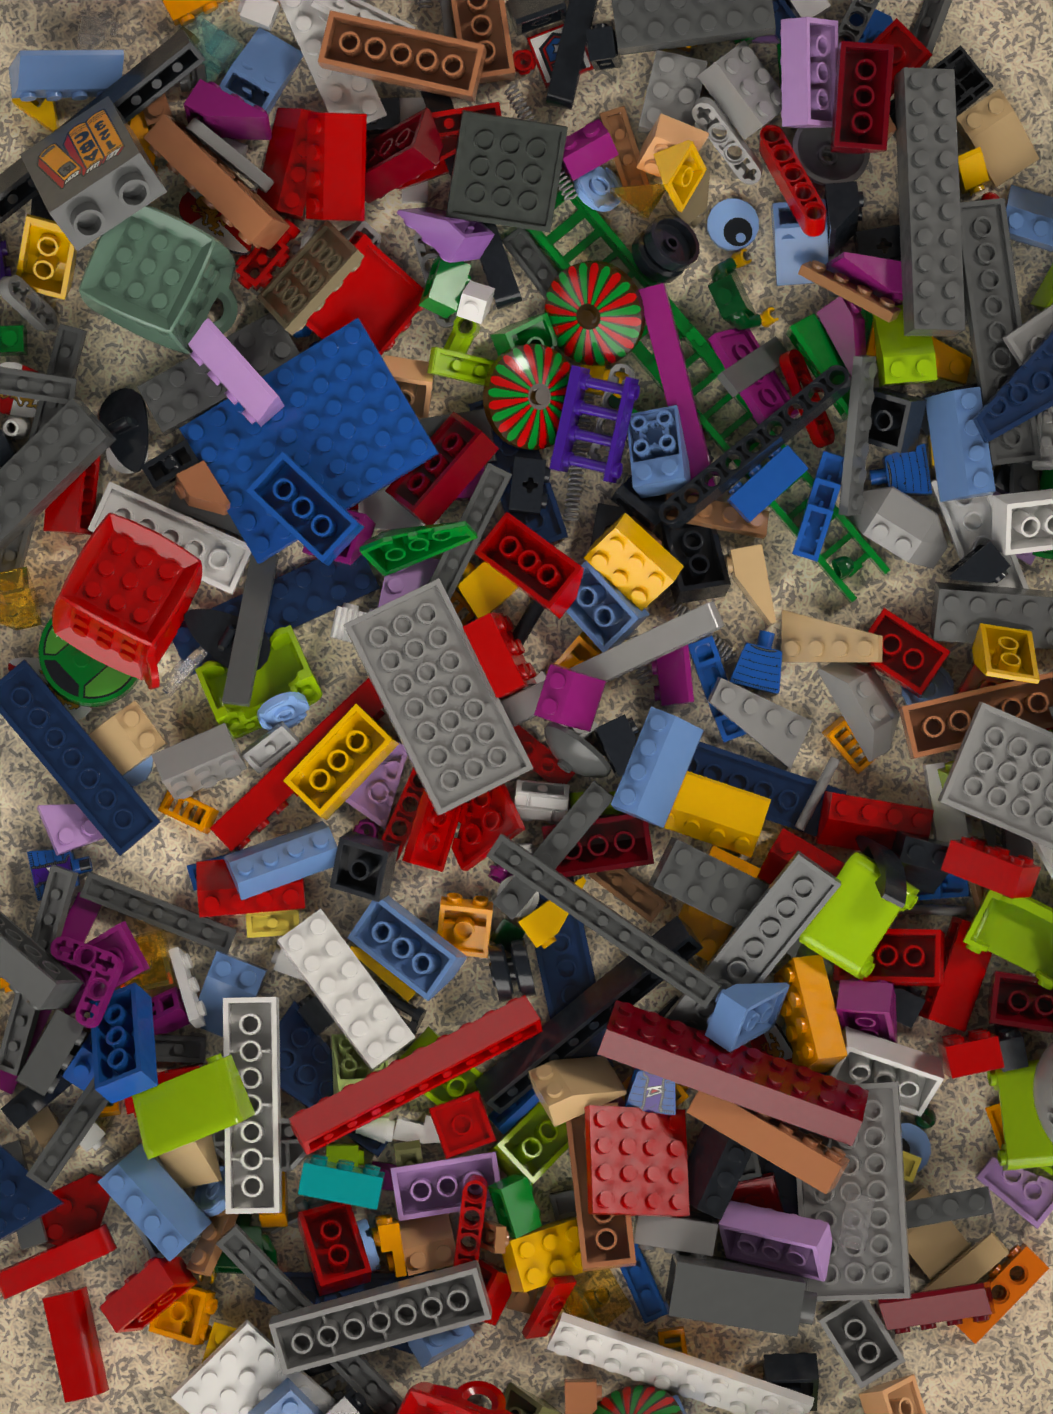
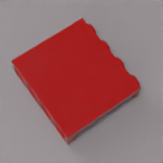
(374, 293)

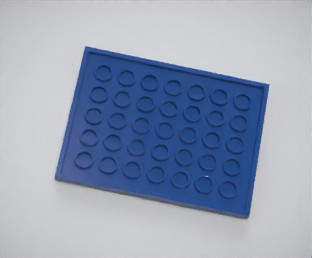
(338, 422)

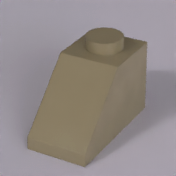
(696, 205)

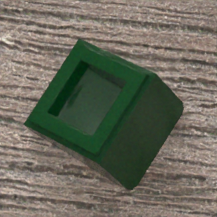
(506, 933)

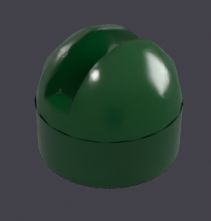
(843, 566)
(922, 1123)

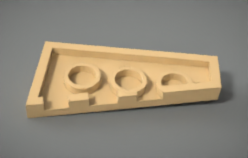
(820, 641)

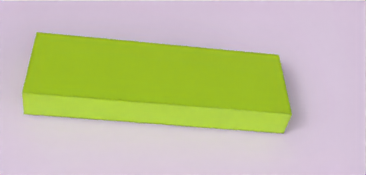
(458, 366)

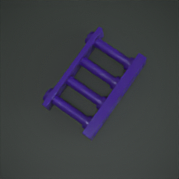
(569, 431)

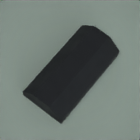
(969, 81)

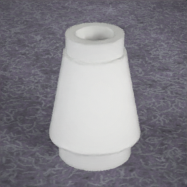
(22, 427)
(378, 1129)

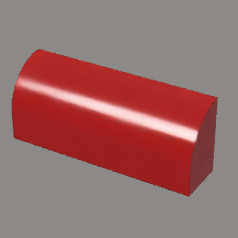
(75, 505)
(962, 980)
(75, 1344)

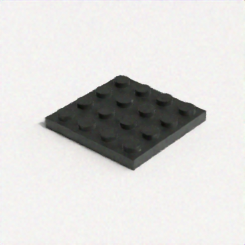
(506, 171)

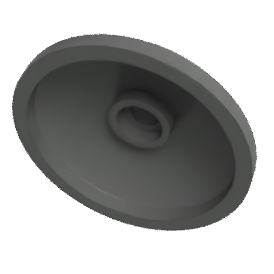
(814, 144)
(575, 752)

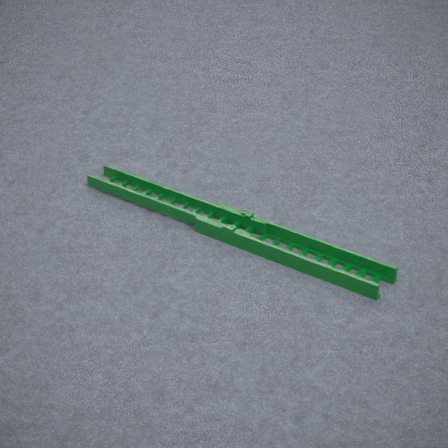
(711, 360)

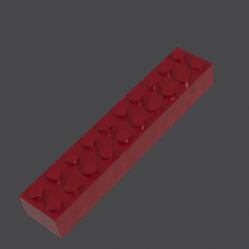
(738, 1076)

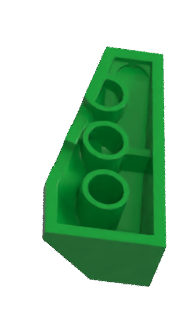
(527, 331)
(410, 545)

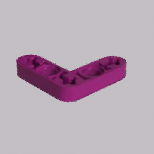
(99, 974)

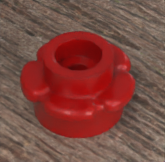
(526, 55)

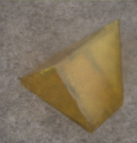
(639, 198)

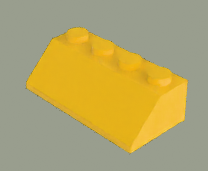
(341, 762)
(718, 814)

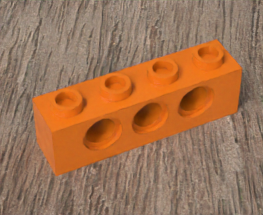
(1032, 1270)

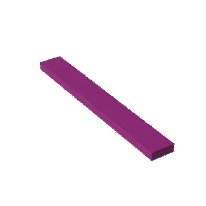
(675, 374)
(76, 926)

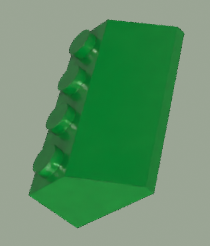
(819, 353)

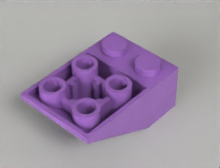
(451, 237)

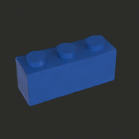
(766, 483)

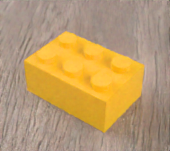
(633, 562)
(543, 1254)

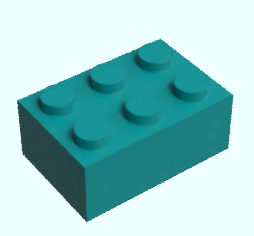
(341, 1182)

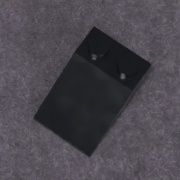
(703, 562)

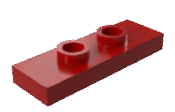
(542, 759)
(549, 1306)

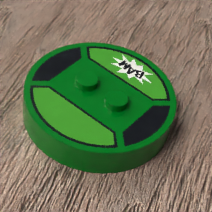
(79, 676)

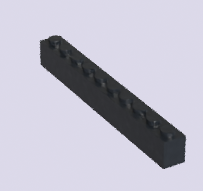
(130, 96)
(580, 1020)

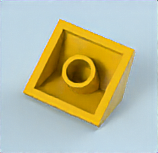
(680, 171)

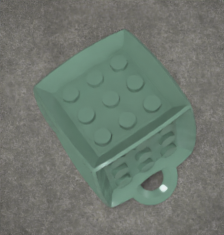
(160, 278)

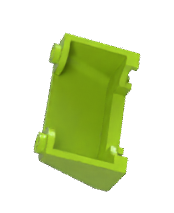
(282, 673)
(854, 918)
(1015, 931)
(192, 1106)
(1024, 1136)

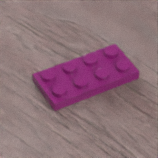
(764, 395)
(122, 944)

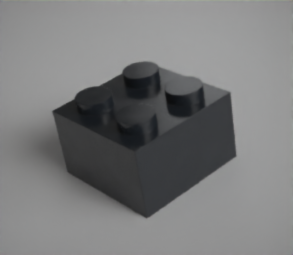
(895, 420)
(364, 866)

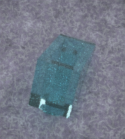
(217, 46)

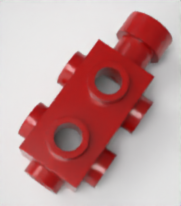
(265, 265)

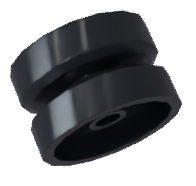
(665, 249)
(511, 970)

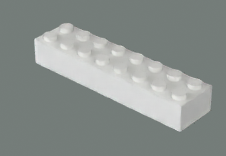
(254, 1144)

